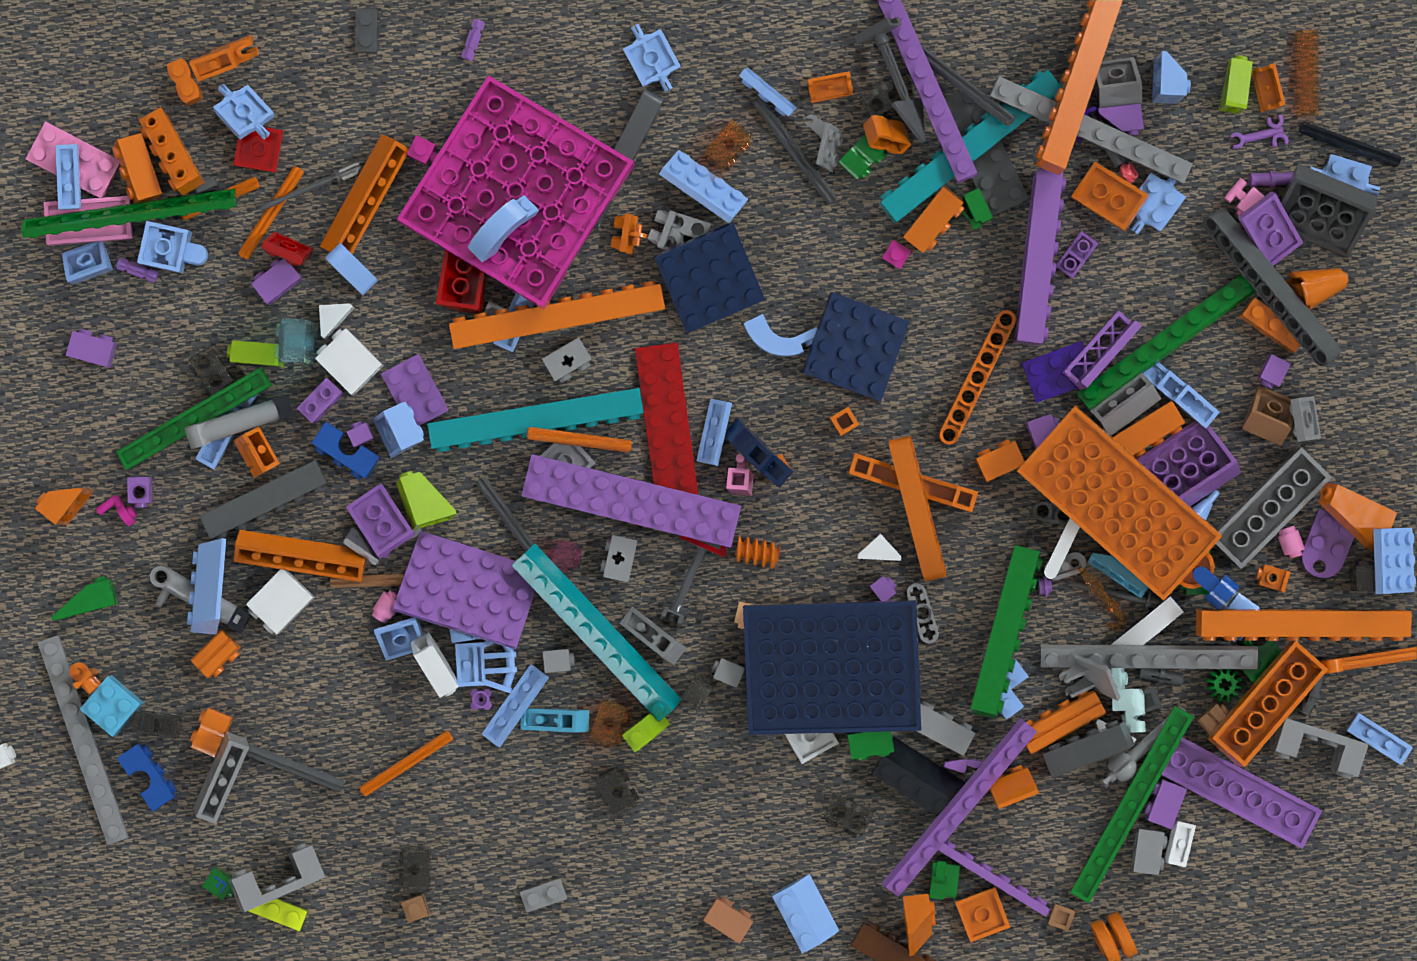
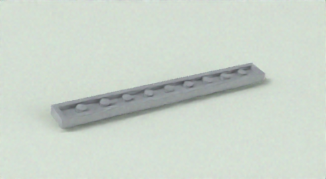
(1095, 131)
(1152, 656)
(83, 740)

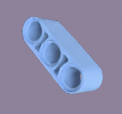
(351, 268)

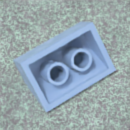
(1169, 80)
(805, 913)

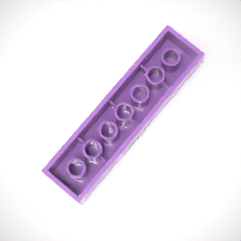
(1038, 258)

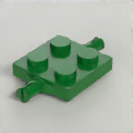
(1266, 654)

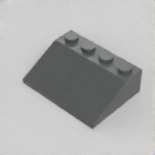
(1327, 209)

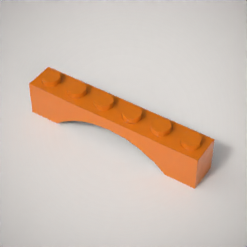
(936, 490)

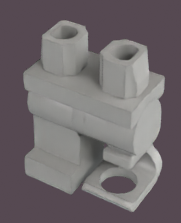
(676, 228)

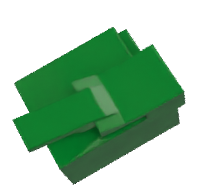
(977, 209)
(943, 880)

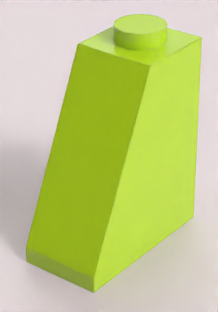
(1236, 85)
(253, 353)
(422, 501)
(644, 731)

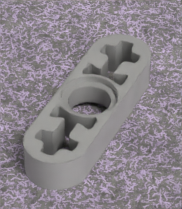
(933, 626)

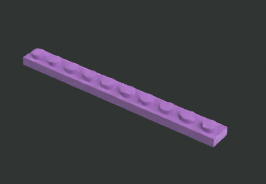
(929, 91)
(959, 807)

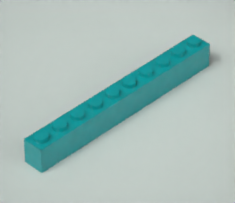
(977, 141)
(553, 415)
(596, 632)

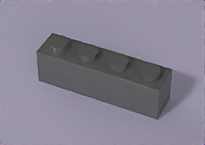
(1088, 749)

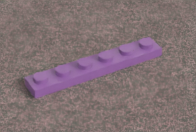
(1000, 881)

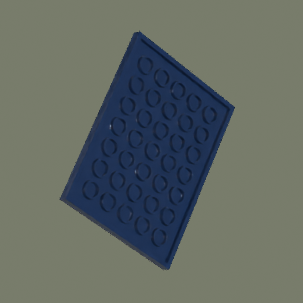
(832, 667)

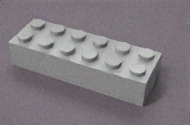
(1270, 507)

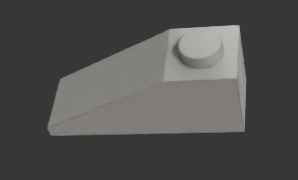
(653, 635)

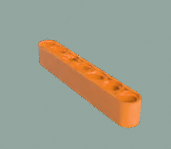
(984, 369)
(917, 508)

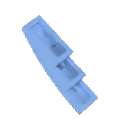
(1181, 395)
(214, 451)

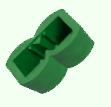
(860, 158)

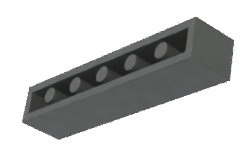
(263, 500)

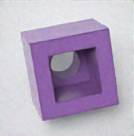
(360, 434)
(883, 588)

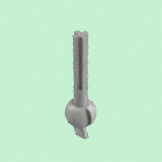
(1123, 765)

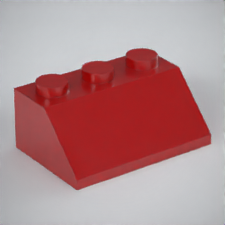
(461, 285)

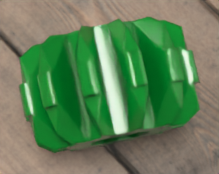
(1226, 676)

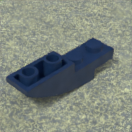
(758, 453)

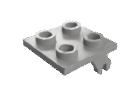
(831, 140)
(1095, 677)

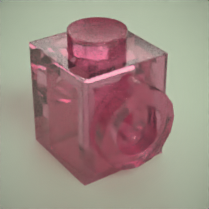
(565, 555)

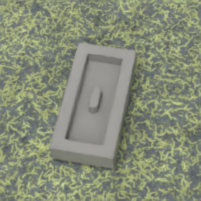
(543, 895)

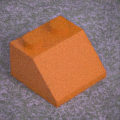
(1013, 787)
(918, 920)

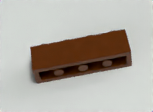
(881, 946)

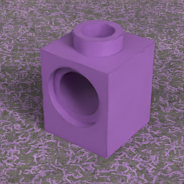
(1273, 372)
(135, 482)

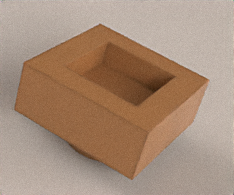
(1061, 917)

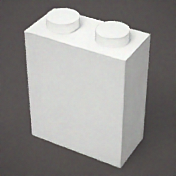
(348, 361)
(279, 601)
(434, 665)

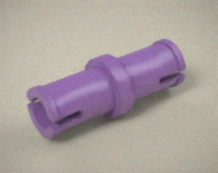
(1269, 179)

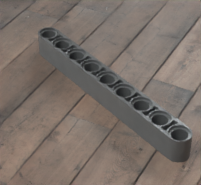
(1271, 287)

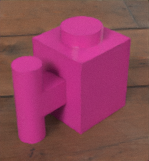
(422, 151)

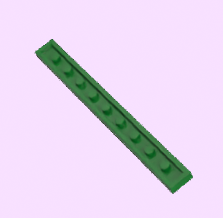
(128, 213)
(1166, 341)
(1131, 804)

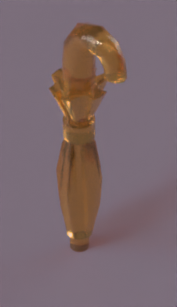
(1098, 589)

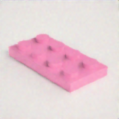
(96, 166)
(106, 233)

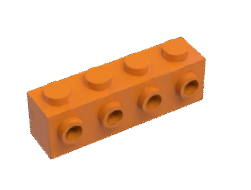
(171, 151)

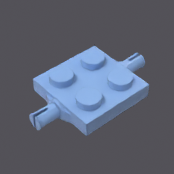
(651, 58)
(243, 111)
(1349, 172)
(1160, 205)

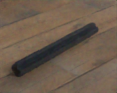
(1349, 144)

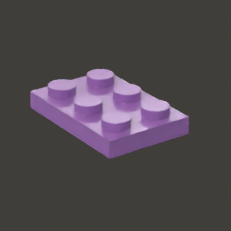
(1270, 228)
(413, 383)
(380, 520)

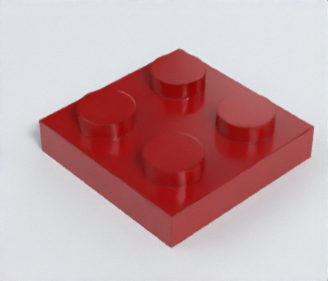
(259, 153)
(287, 248)

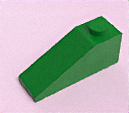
(90, 598)

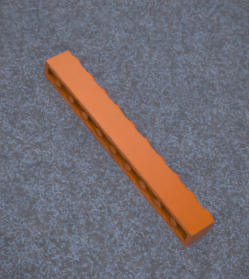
(1077, 85)
(556, 316)
(1303, 623)

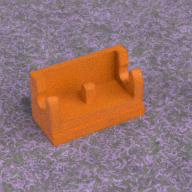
(830, 87)
(1268, 88)

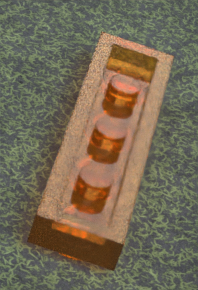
(1306, 72)

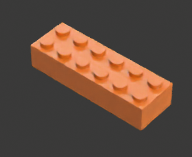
(1267, 703)

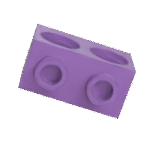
(320, 401)

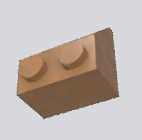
(1269, 416)

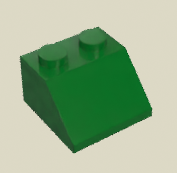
(869, 744)

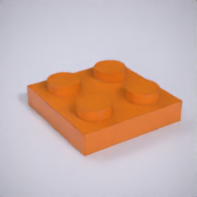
(982, 914)

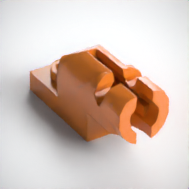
(223, 58)

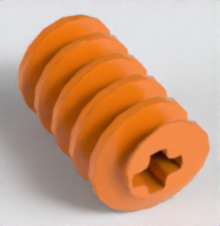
(757, 552)

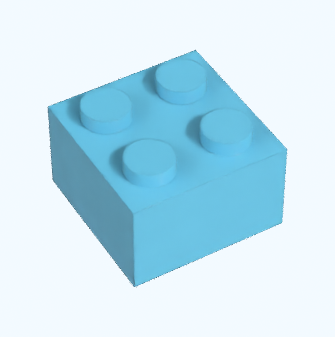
(111, 706)

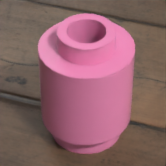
(1291, 542)
(384, 607)

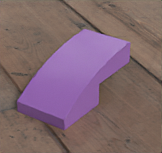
(961, 764)

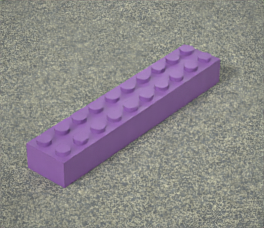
(631, 500)

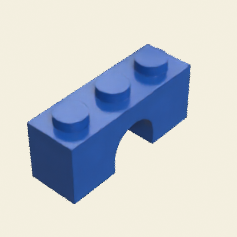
(329, 441)
(140, 759)

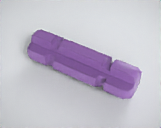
(473, 39)
(137, 270)

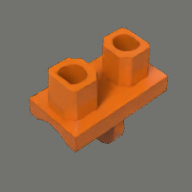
(630, 233)
(85, 677)

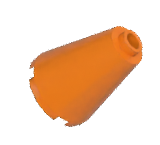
(1317, 285)

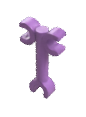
(1275, 131)

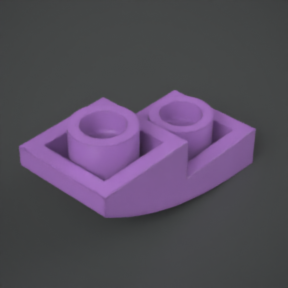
(1077, 254)

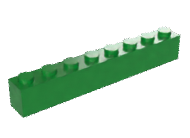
(1005, 632)

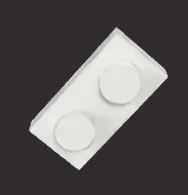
(1179, 843)

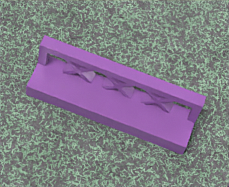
(1107, 355)

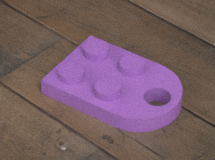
(1326, 542)

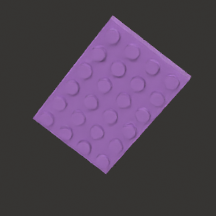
(465, 590)

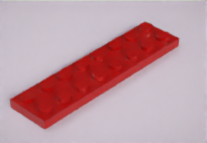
(666, 417)

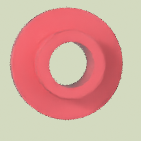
(1128, 172)

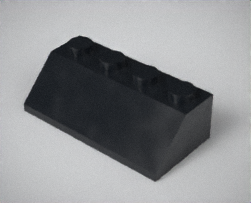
(917, 777)

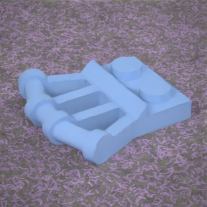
(472, 670)

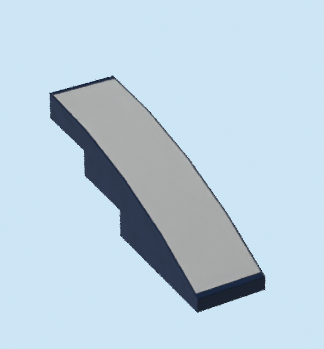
(1151, 623)

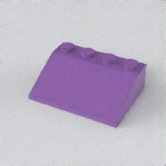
(1192, 462)

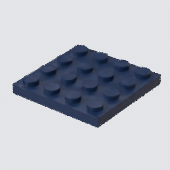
(709, 277)
(855, 346)

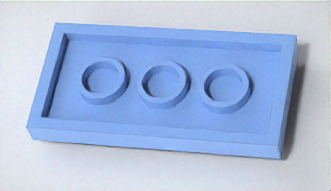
(703, 186)

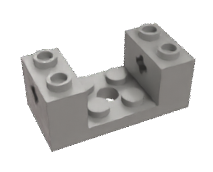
(1348, 752)
(305, 866)

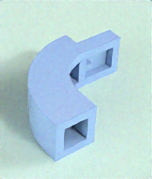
(500, 226)
(773, 344)

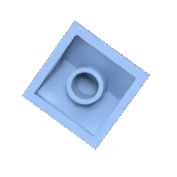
(86, 262)
(396, 638)

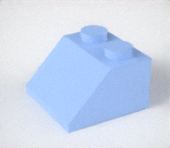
(398, 429)

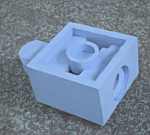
(169, 248)

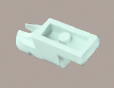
(1130, 702)

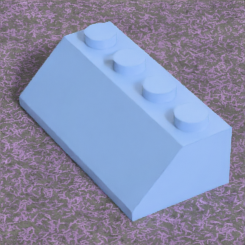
(207, 587)

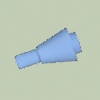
(1204, 506)

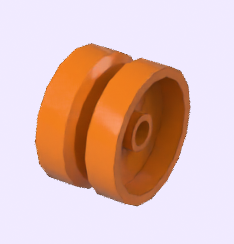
(1114, 938)

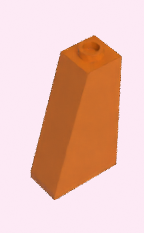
(1356, 513)

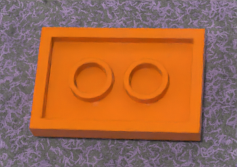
(1110, 196)

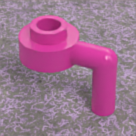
(126, 513)

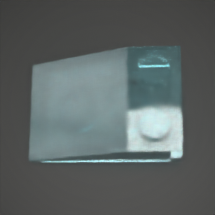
(296, 342)

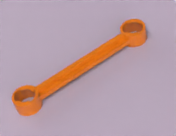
(1373, 659)

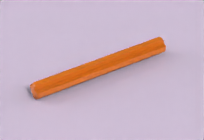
(270, 214)
(579, 439)
(406, 763)

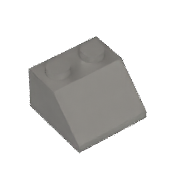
(1118, 83)

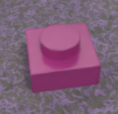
(896, 254)

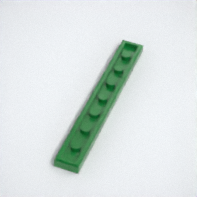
(205, 410)

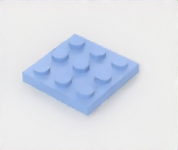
(1394, 560)

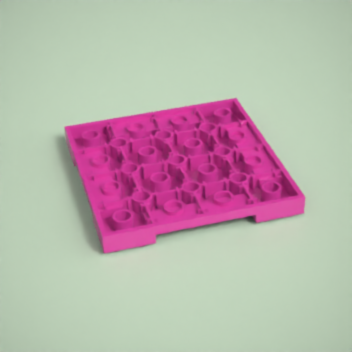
(510, 151)

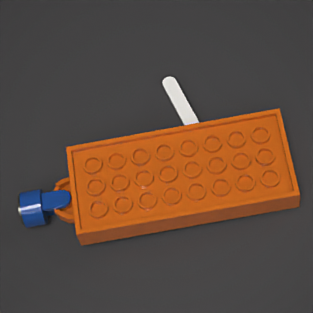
(1124, 511)

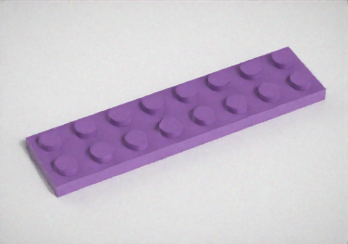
(1242, 793)

